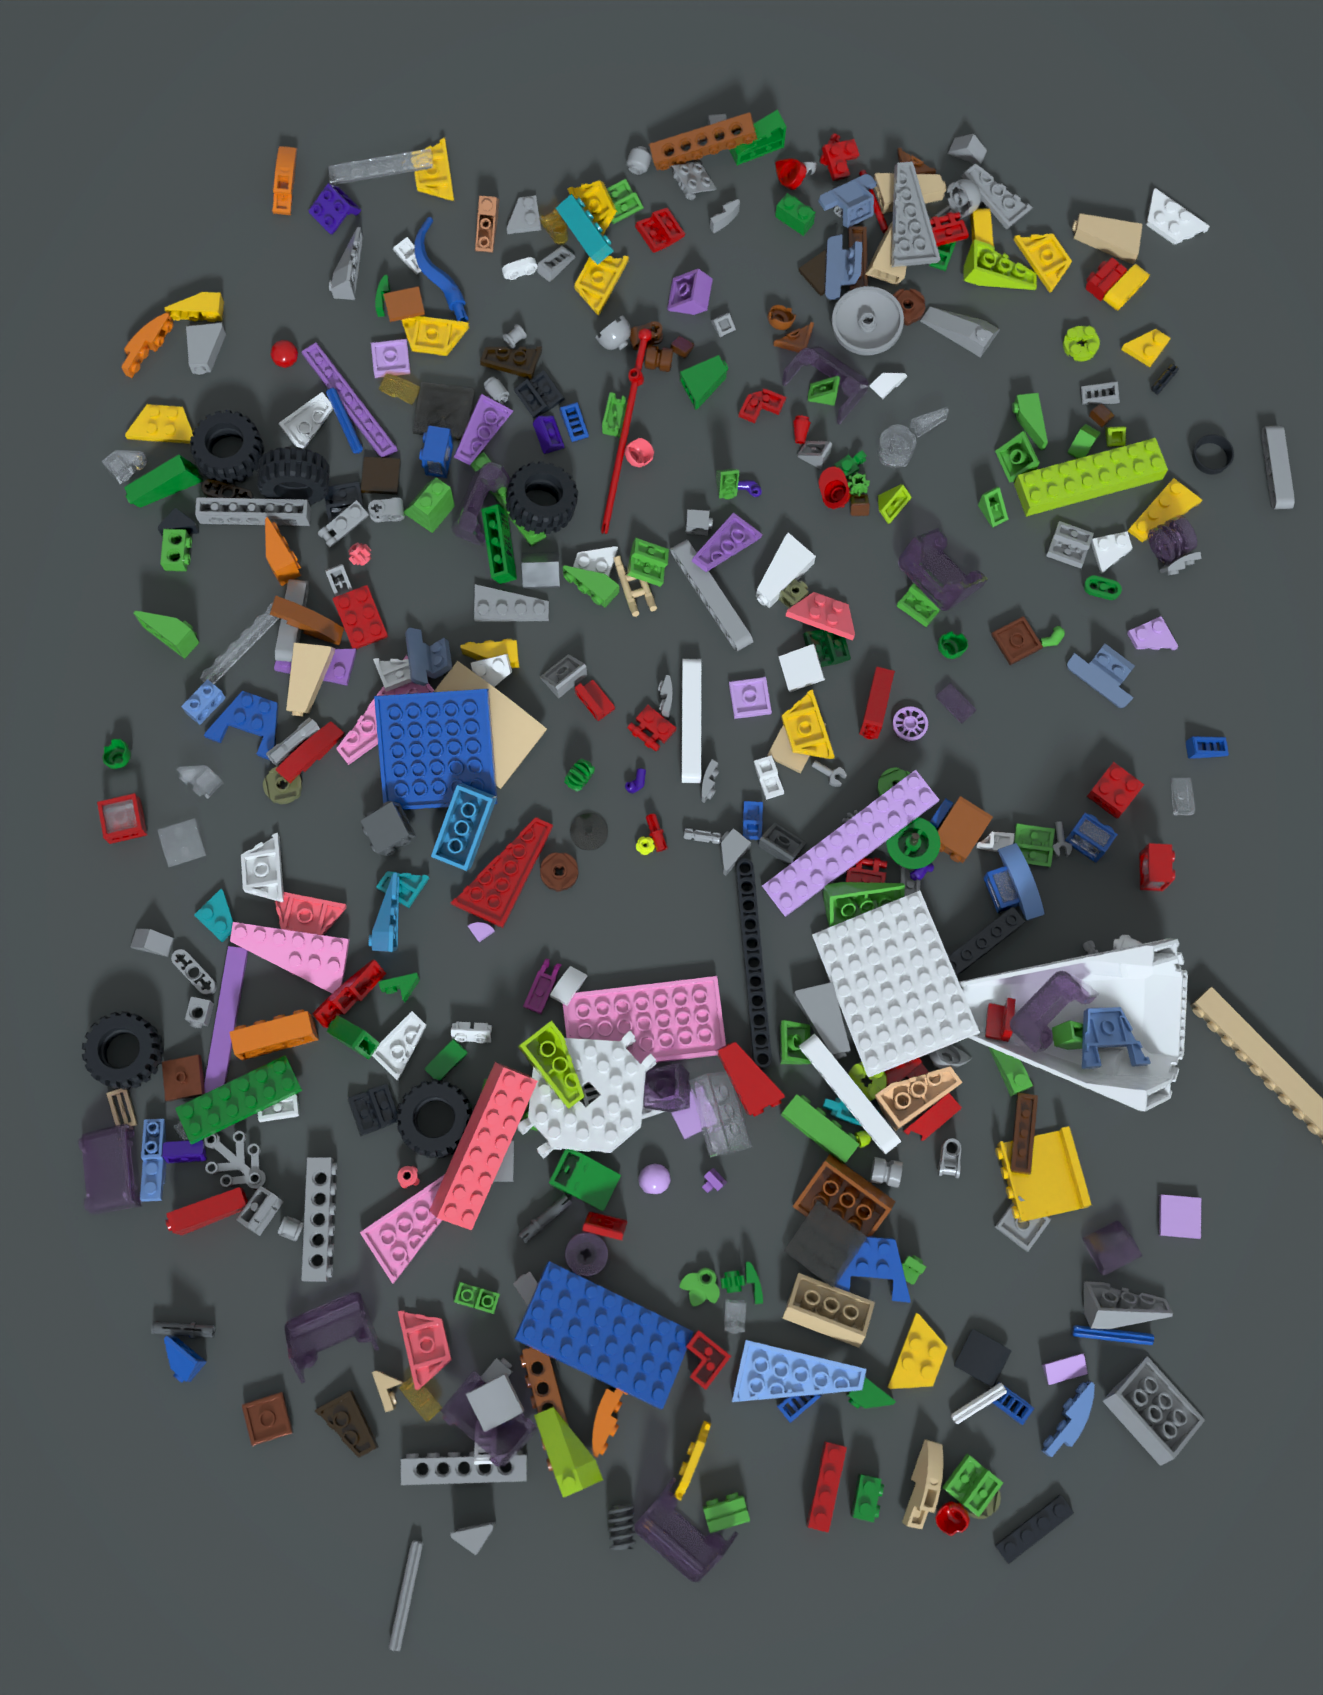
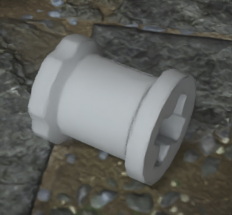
(514, 336)

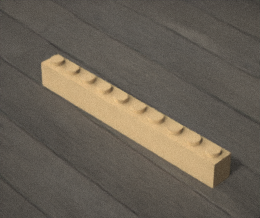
(1261, 1058)

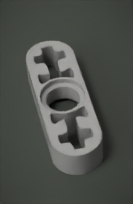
(188, 958)

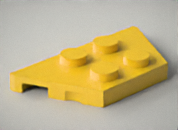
(437, 179)
(597, 202)
(1045, 257)
(599, 280)
(433, 334)
(161, 425)
(806, 728)
(919, 1357)
(694, 1450)

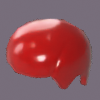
(284, 353)
(952, 1518)

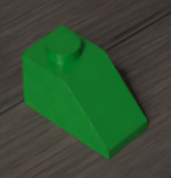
(869, 1397)

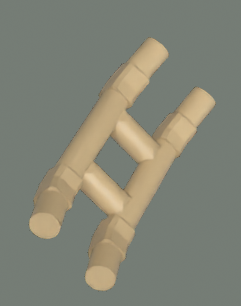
(630, 595)

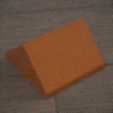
(404, 304)

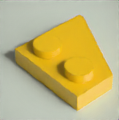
(1147, 347)

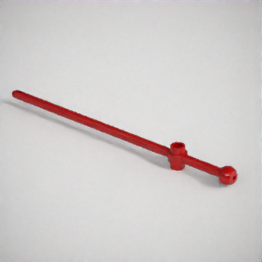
(636, 379)

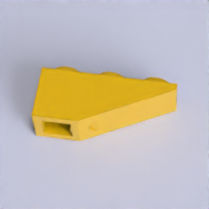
(198, 307)
(492, 649)

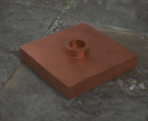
(1016, 640)
(183, 1078)
(267, 1418)

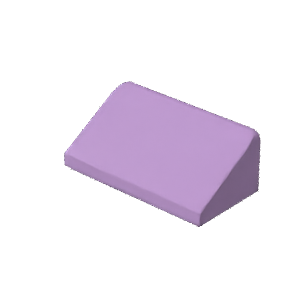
(1065, 1369)

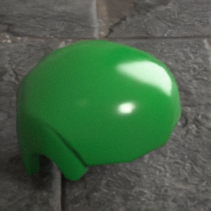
(952, 645)
(116, 754)

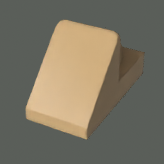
(384, 1383)

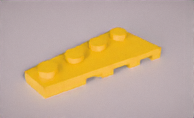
(1172, 501)

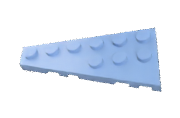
(782, 1373)

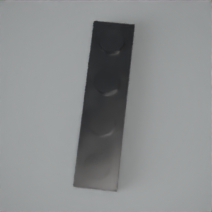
(1034, 1529)

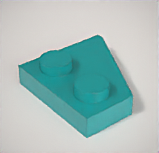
(409, 886)
(216, 916)

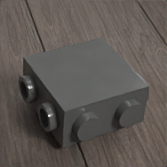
(387, 828)

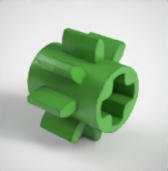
(858, 484)

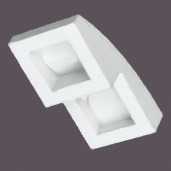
(405, 251)
(768, 777)
(568, 985)

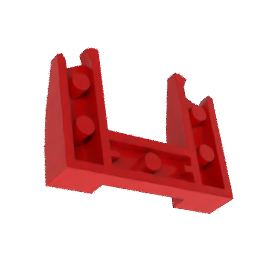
(939, 1111)

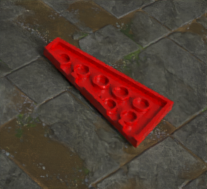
(502, 880)

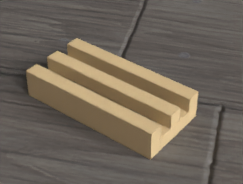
(129, 1105)

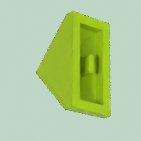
(893, 502)

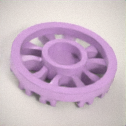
(910, 723)

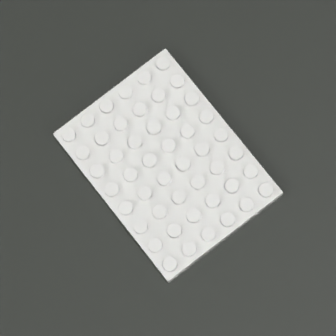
(895, 984)

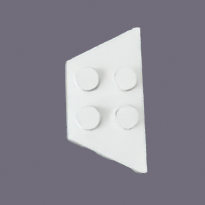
(1172, 220)
(263, 870)

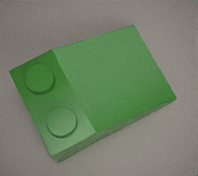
(170, 631)

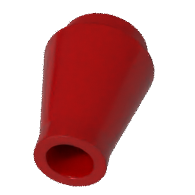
(801, 426)

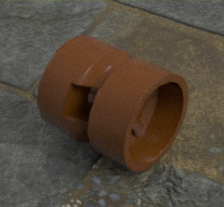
(658, 358)

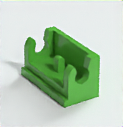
(614, 415)

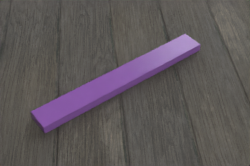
(354, 407)
(226, 1018)

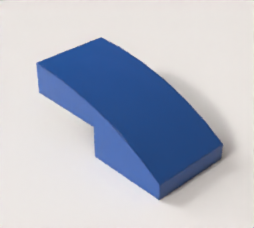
(752, 820)

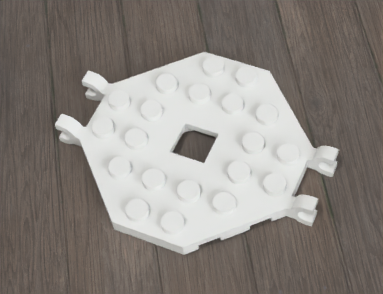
(610, 1116)

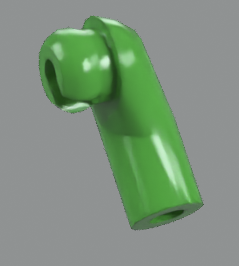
(1054, 639)

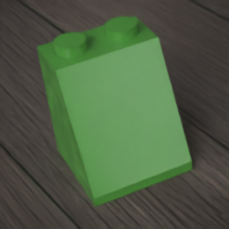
(431, 505)

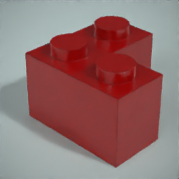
(712, 1359)

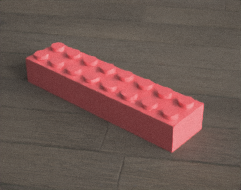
(483, 1146)

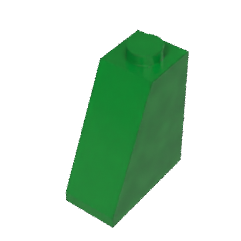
(703, 379)
(353, 1037)

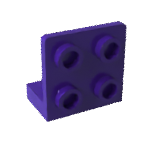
(332, 208)

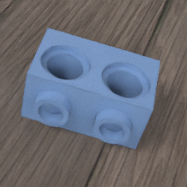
(203, 702)

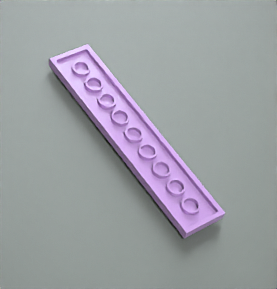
(850, 843)

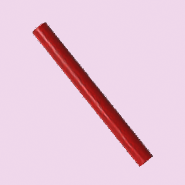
(877, 210)

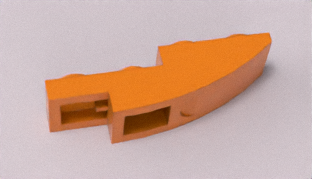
(284, 180)
(147, 338)
(604, 1422)

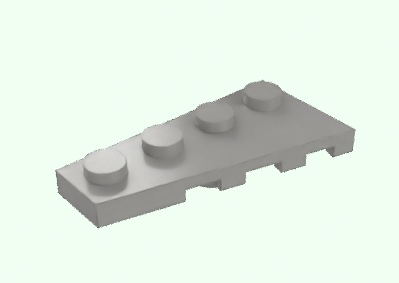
(1002, 204)
(506, 606)

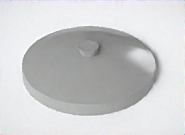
(867, 320)

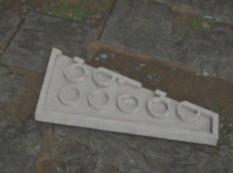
(911, 231)

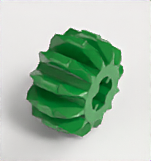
(579, 775)

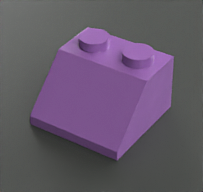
(690, 292)

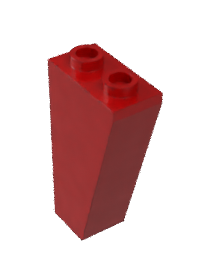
(877, 703)
(748, 1080)
(206, 1211)

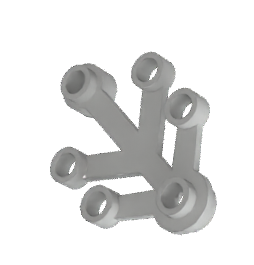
(237, 1162)

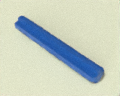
(344, 420)
(1113, 1335)

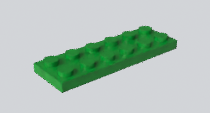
(238, 1099)

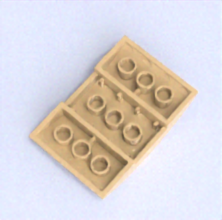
(512, 728)

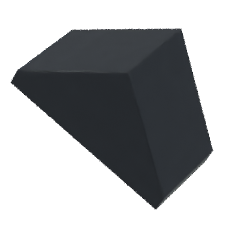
(178, 521)

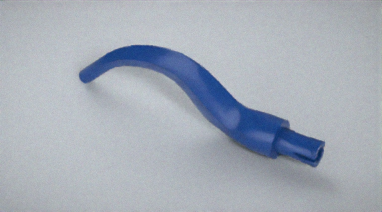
(450, 289)

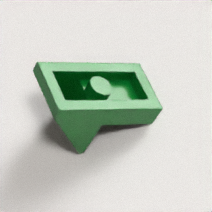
(405, 983)

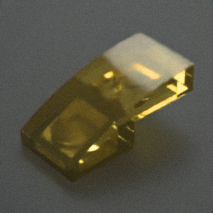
(399, 387)
(421, 1400)

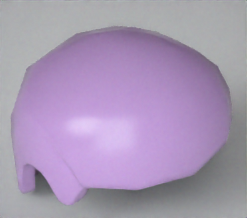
(654, 1179)

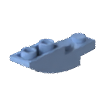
(153, 1163)
(1077, 1414)

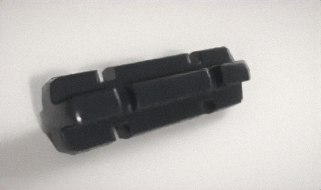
(1164, 379)

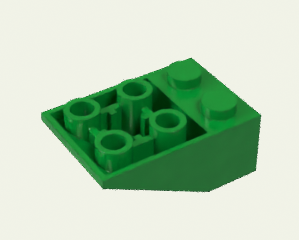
(584, 1179)

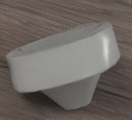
(949, 1057)

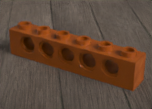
(707, 133)
(548, 1376)

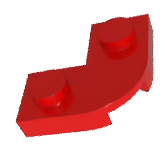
(761, 400)

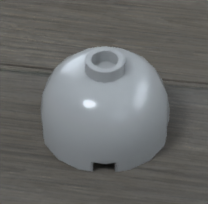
(964, 196)
(615, 335)

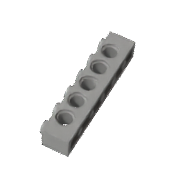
(253, 511)
(315, 1167)
(411, 1476)

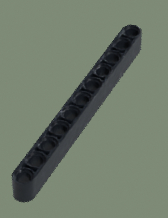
(756, 954)

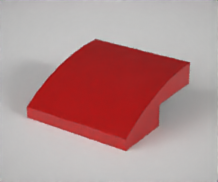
(660, 230)

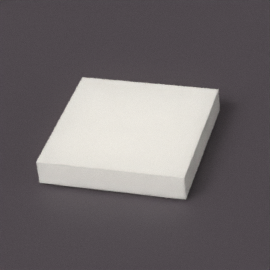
(801, 668)

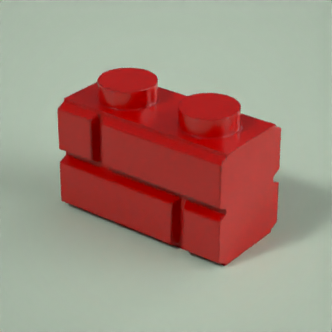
(1105, 278)

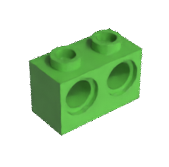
(172, 550)

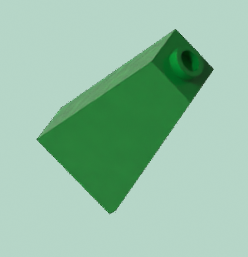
(163, 481)

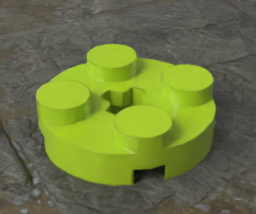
(1084, 334)
(879, 1081)

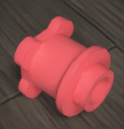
(413, 1179)

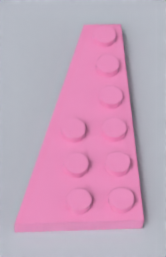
(364, 734)
(307, 955)
(403, 1231)

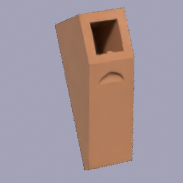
(486, 223)

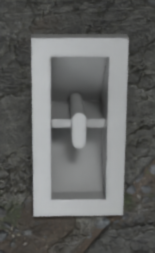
(968, 149)
(815, 452)
(338, 580)
(152, 942)

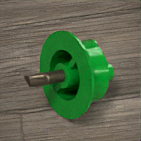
(915, 844)

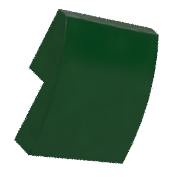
(830, 647)

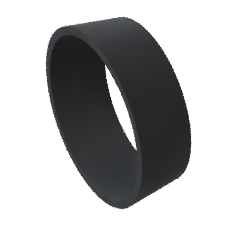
(1220, 441)

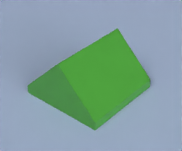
(1017, 457)
(791, 1036)

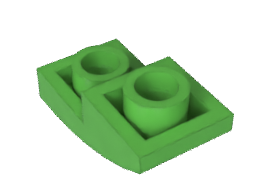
(476, 1297)

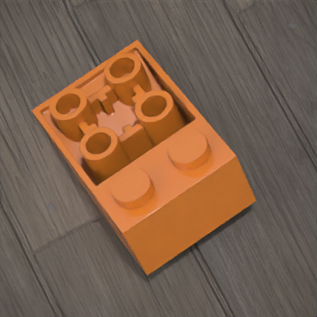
(278, 554)

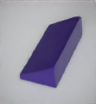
(548, 434)
(183, 1152)

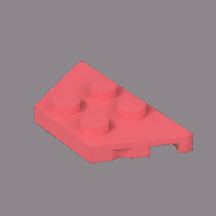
(824, 614)
(307, 913)
(425, 1346)

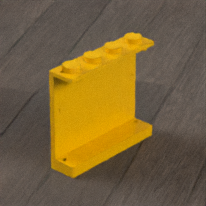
(1054, 1181)

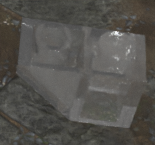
(124, 463)
(202, 779)

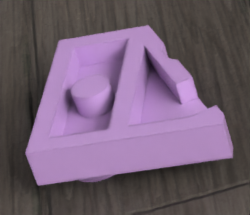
(1152, 635)

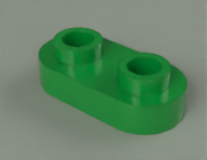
(1102, 586)

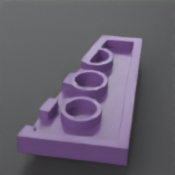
(482, 426)
(726, 542)
(339, 668)

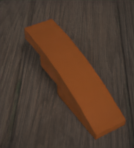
(307, 620)

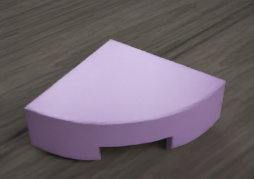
(481, 930)

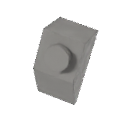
(732, 849)

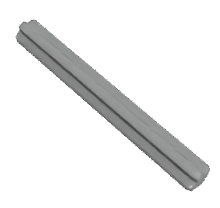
(405, 1595)

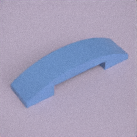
(1023, 881)

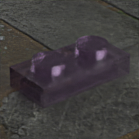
(956, 703)

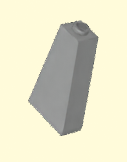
(824, 1015)

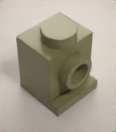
(789, 598)

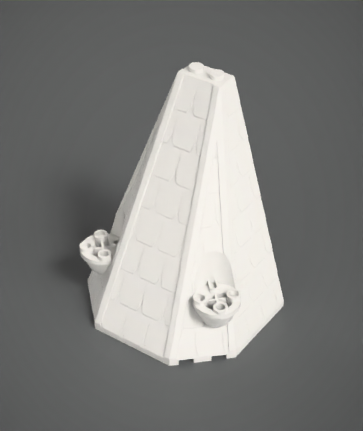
(1133, 976)

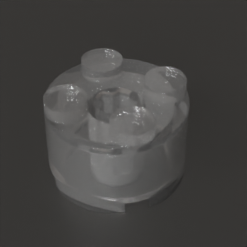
(896, 446)

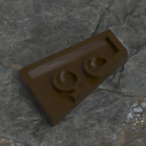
(513, 361)
(349, 1423)

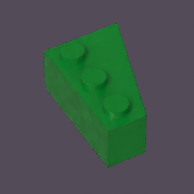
(770, 137)

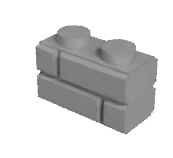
(259, 1210)

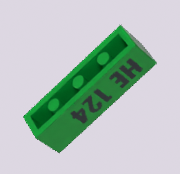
(499, 544)

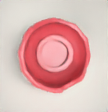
(639, 452)

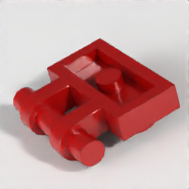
(949, 232)
(654, 723)
(868, 876)

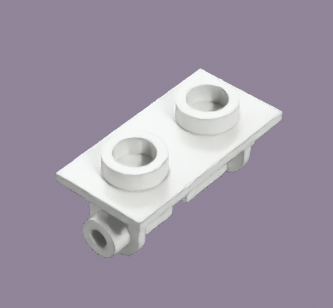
(481, 1033)

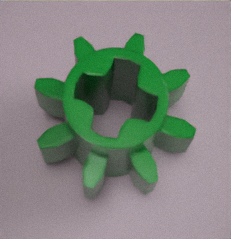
(732, 1281)

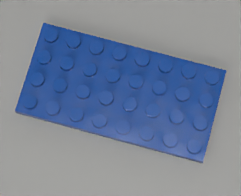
(604, 1335)

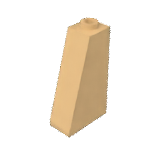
(930, 185)
(1109, 235)
(880, 264)
(306, 676)

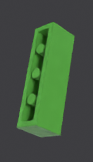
(820, 1129)

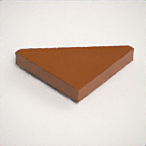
(920, 168)
(796, 340)

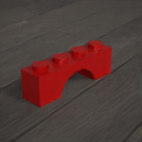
(827, 1487)

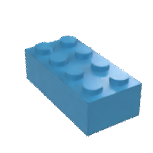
(464, 826)

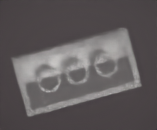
(719, 1114)

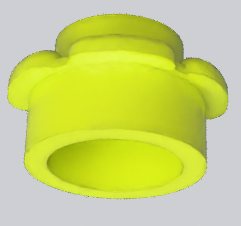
(645, 850)

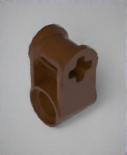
(656, 332)

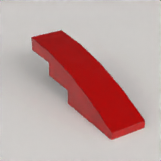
(310, 751)
(349, 992)

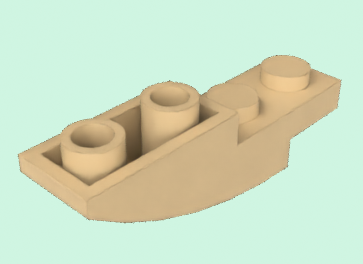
(928, 1481)

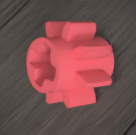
(359, 554)

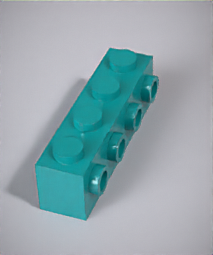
(585, 229)

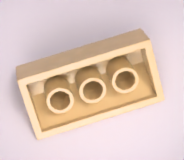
(829, 1310)

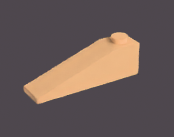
(910, 1097)

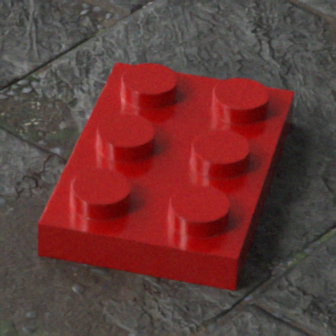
(360, 617)

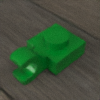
(850, 465)

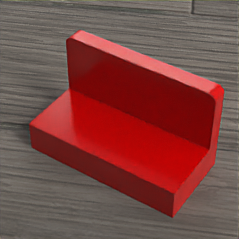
(594, 699)
(999, 1020)

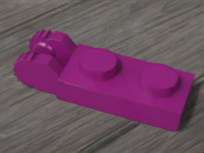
(541, 988)

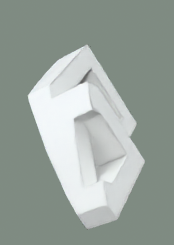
(886, 382)
(996, 841)

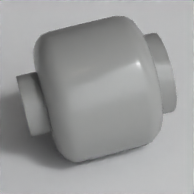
(639, 160)

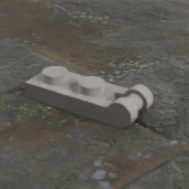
(343, 523)

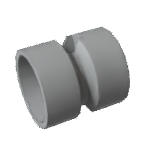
(886, 1172)

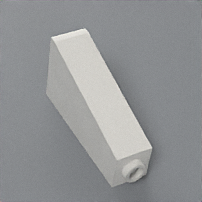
(788, 564)

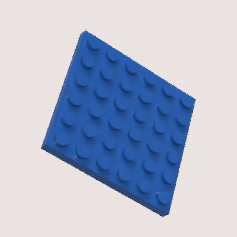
(433, 745)

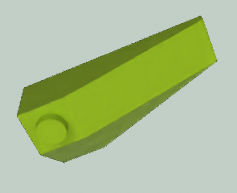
(992, 269)
(551, 1059)
(569, 1458)

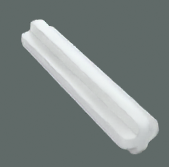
(978, 1403)

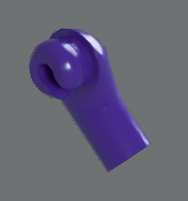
(751, 486)
(638, 783)
(918, 874)

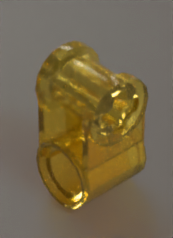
(553, 225)

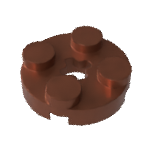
(917, 303)
(559, 861)

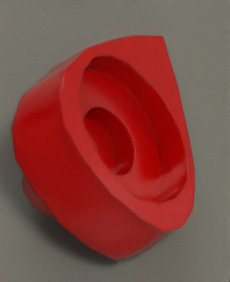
(790, 172)

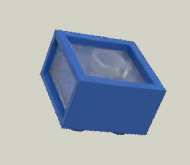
(436, 451)
(1091, 837)
(1001, 889)

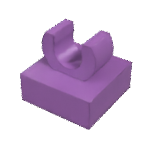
(715, 1181)

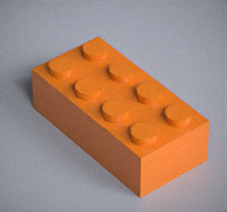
(273, 1035)

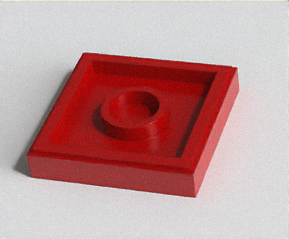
(605, 1225)

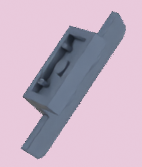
(853, 199)
(842, 266)
(426, 659)
(1104, 674)

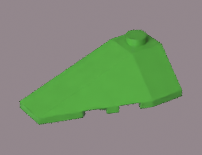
(852, 899)

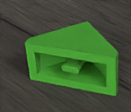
(824, 391)
(1083, 442)
(993, 507)

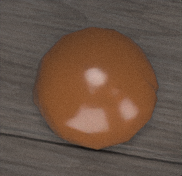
(781, 317)

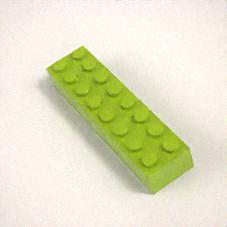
(1090, 477)

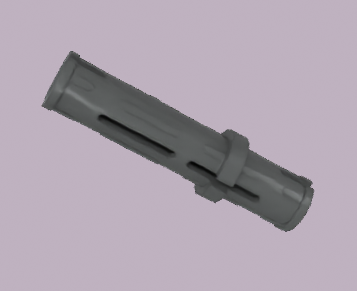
(543, 1219)
(159, 1328)

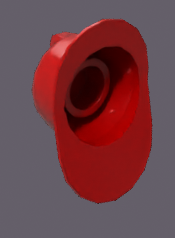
(834, 488)

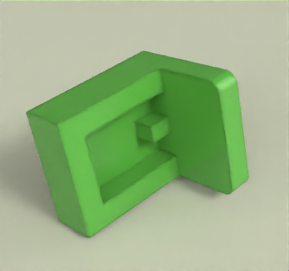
(912, 1268)

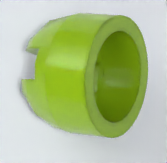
(863, 1138)

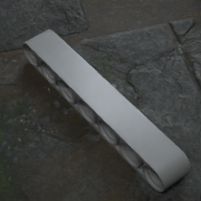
(712, 597)

